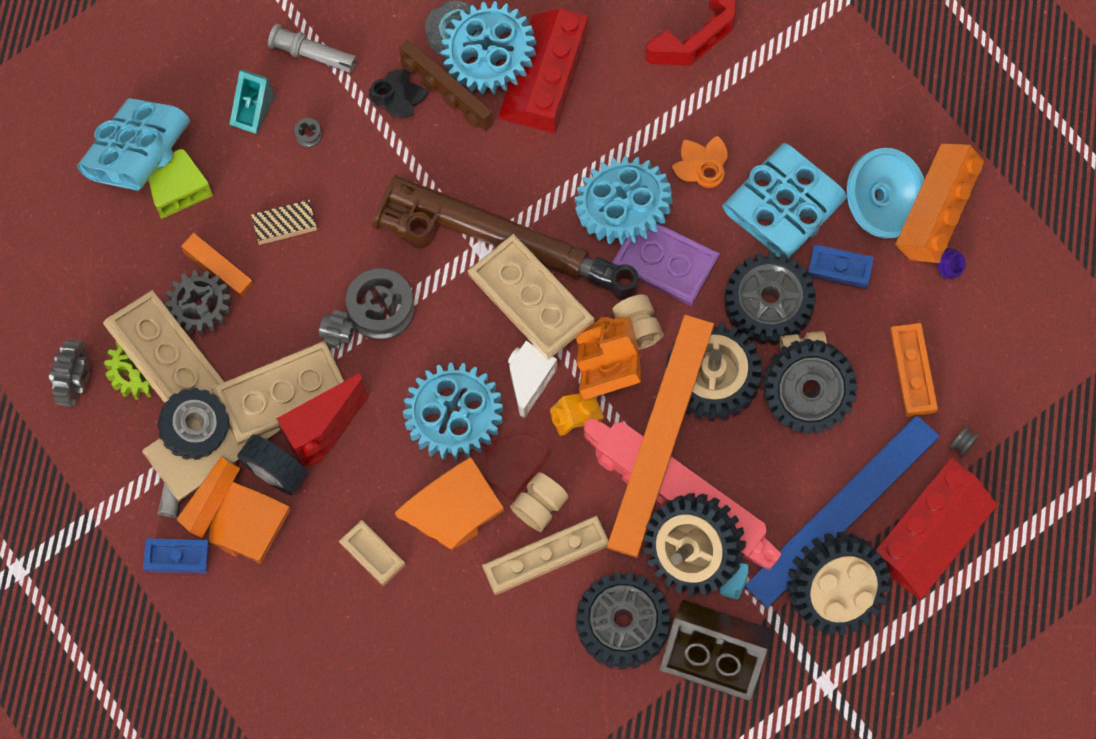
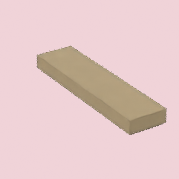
(545, 555)

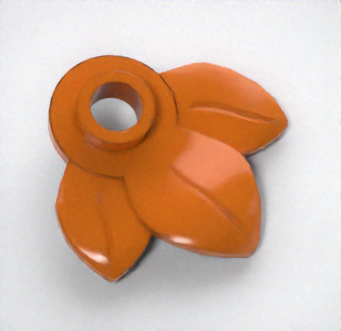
(699, 160)

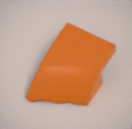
(608, 357)
(452, 506)
(247, 523)

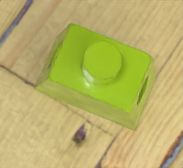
(178, 185)

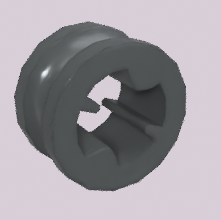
(312, 125)
(964, 441)

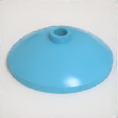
(894, 180)

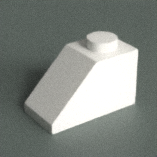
(530, 375)

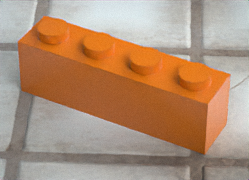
(940, 203)

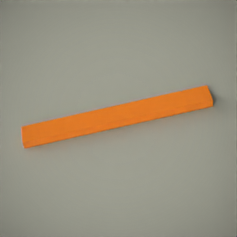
(660, 436)

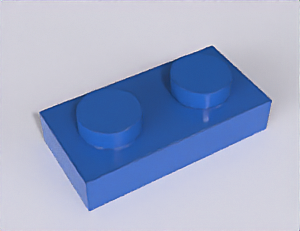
(840, 266)
(176, 556)

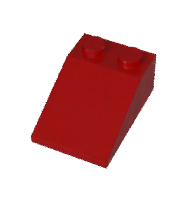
(320, 422)

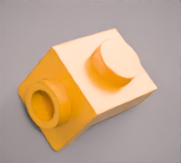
(573, 411)

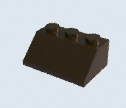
(716, 650)

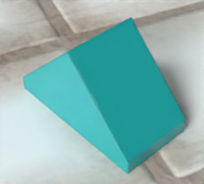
(251, 101)

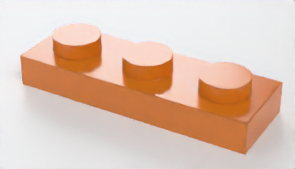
(913, 370)

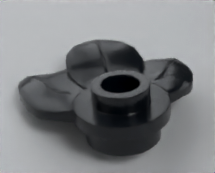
(399, 93)

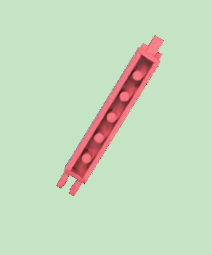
(618, 450)

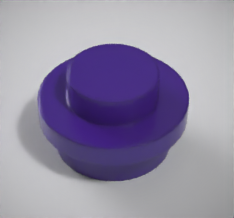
(951, 264)

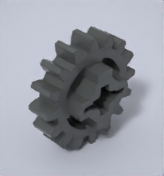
(186, 308)
(69, 373)

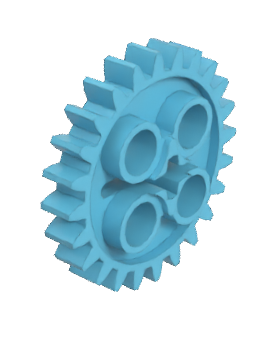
(489, 47)
(623, 200)
(478, 421)

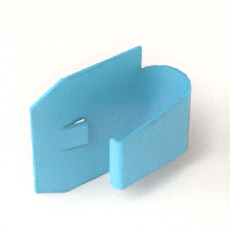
(734, 586)

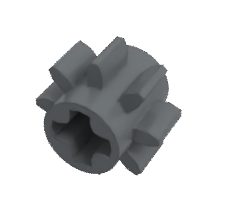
(336, 329)

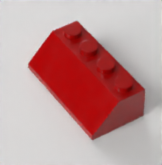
(543, 92)
(936, 528)

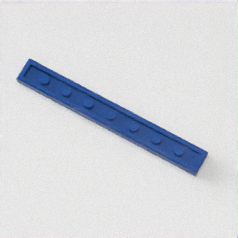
(846, 506)

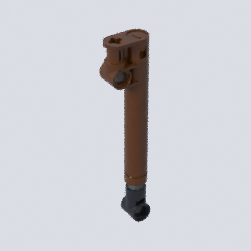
(415, 205)

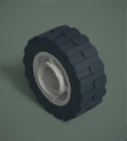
(197, 405)
(272, 464)

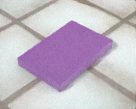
(669, 263)

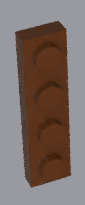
(453, 92)

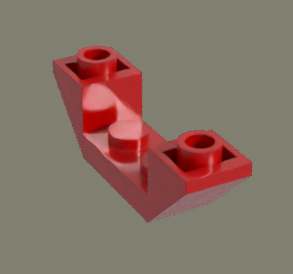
(670, 51)

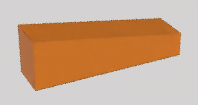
(216, 264)
(209, 496)

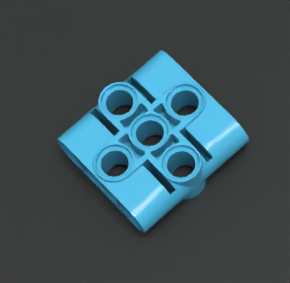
(133, 144)
(758, 202)

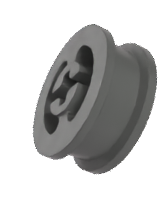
(390, 290)

